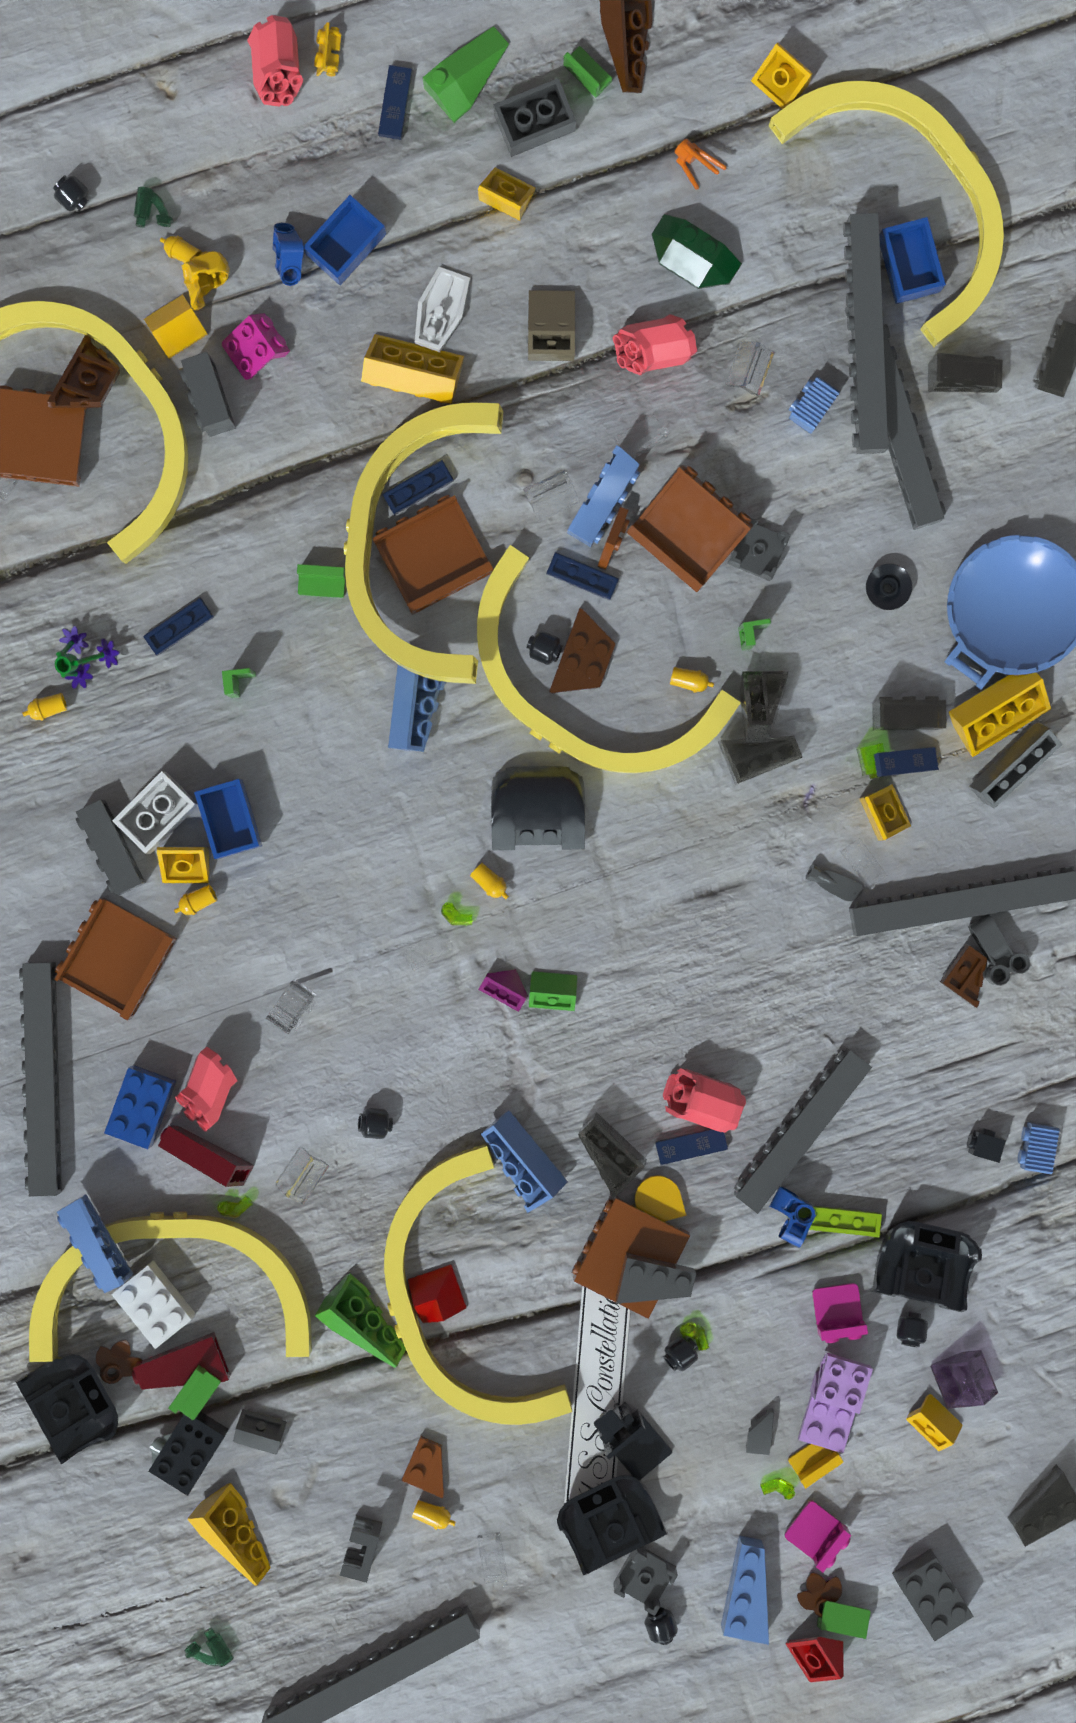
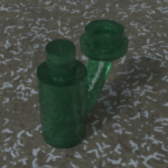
(143, 204)
(216, 1645)

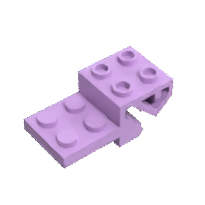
(834, 1399)

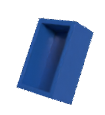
(345, 240)
(911, 260)
(228, 819)
(140, 1107)

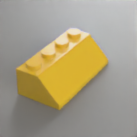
(412, 369)
(999, 711)

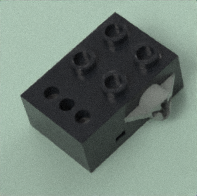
(186, 1451)

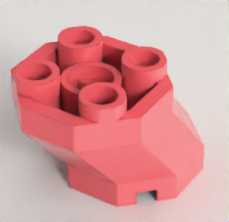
(275, 61)
(654, 344)
(206, 1089)
(704, 1100)

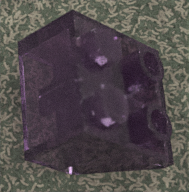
(964, 1380)

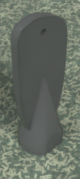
(835, 883)

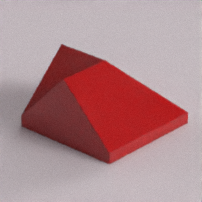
(436, 1294)
(818, 1657)

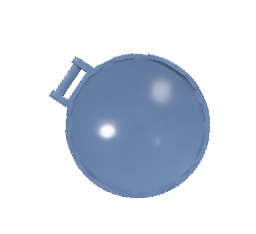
(1013, 607)

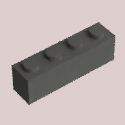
(1015, 765)
(110, 847)

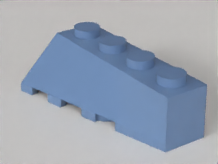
(604, 497)
(412, 710)
(523, 1161)
(95, 1244)

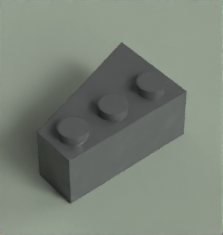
(653, 1280)

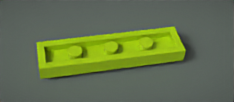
(844, 1221)

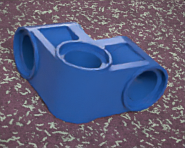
(288, 252)
(795, 1228)

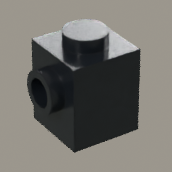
(986, 1145)

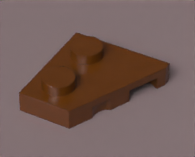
(966, 975)

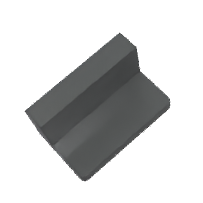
(259, 1431)

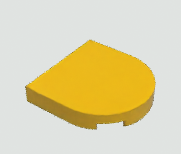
(660, 1198)

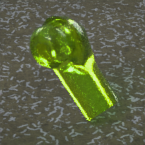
(452, 915)
(233, 1209)
(696, 1332)
(779, 1485)

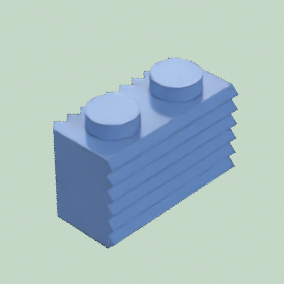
(813, 405)
(1038, 1147)

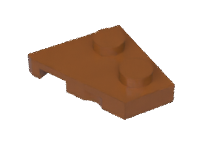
(614, 541)
(426, 1467)

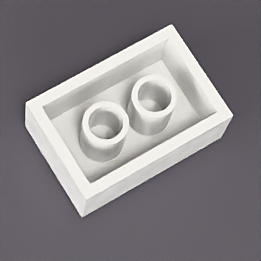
(155, 812)
(154, 1304)

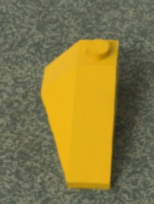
(226, 1527)

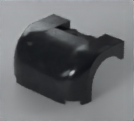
(538, 808)
(926, 1265)
(69, 1404)
(610, 1522)

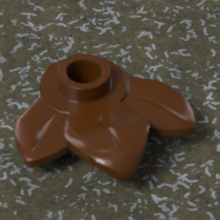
(117, 1358)
(819, 1591)

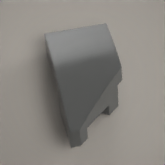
(760, 1434)

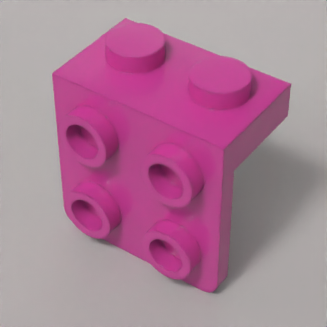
(254, 345)
(838, 1312)
(818, 1535)

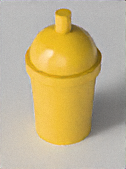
(179, 249)
(690, 679)
(46, 707)
(489, 881)
(196, 900)
(432, 1515)

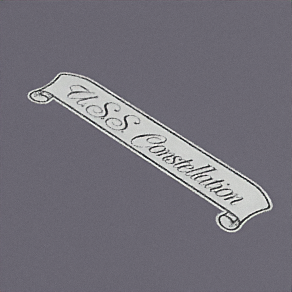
(596, 1389)

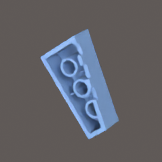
(746, 1600)

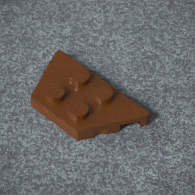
(85, 379)
(583, 657)

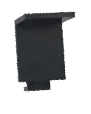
(631, 1440)

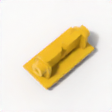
(328, 40)

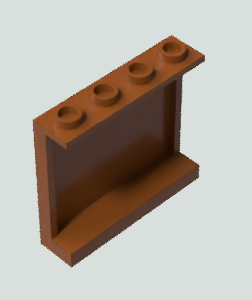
(39, 440)
(690, 527)
(432, 554)
(115, 957)
(622, 1232)

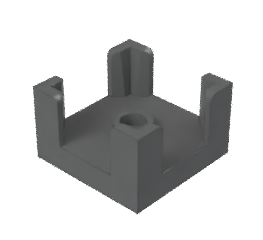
(759, 551)
(366, 1533)
(645, 1578)

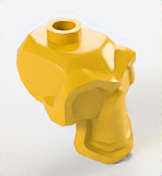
(203, 274)

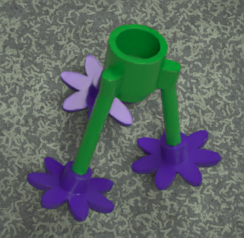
(71, 667)

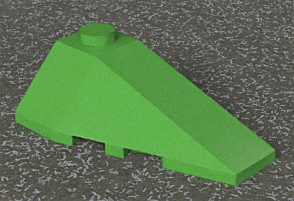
(463, 74)
(356, 1318)

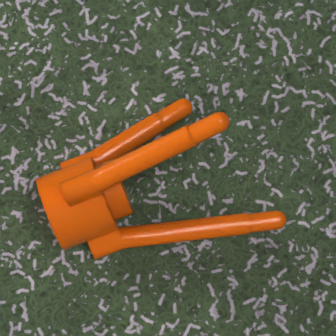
(688, 153)

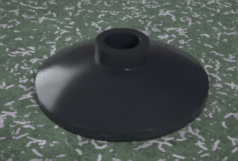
(898, 580)

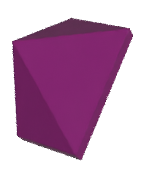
(505, 987)

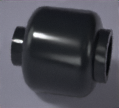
(71, 193)
(544, 647)
(374, 1123)
(912, 1330)
(681, 1353)
(661, 1627)

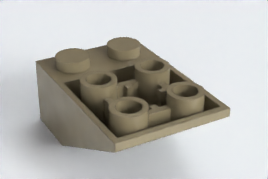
(551, 325)

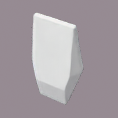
(440, 308)

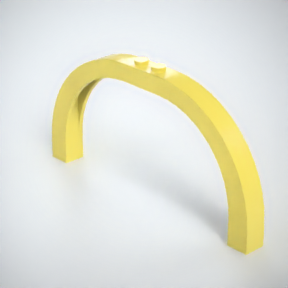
(953, 151)
(390, 454)
(168, 495)
(490, 608)
(45, 1311)
(483, 1406)

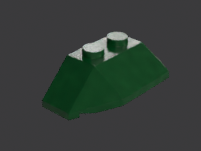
(693, 253)

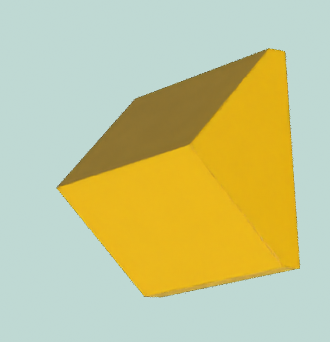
(782, 76)
(505, 193)
(175, 326)
(885, 812)
(184, 864)

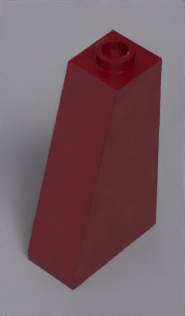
(205, 1156)
(178, 1364)

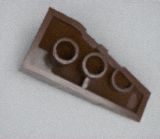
(626, 30)

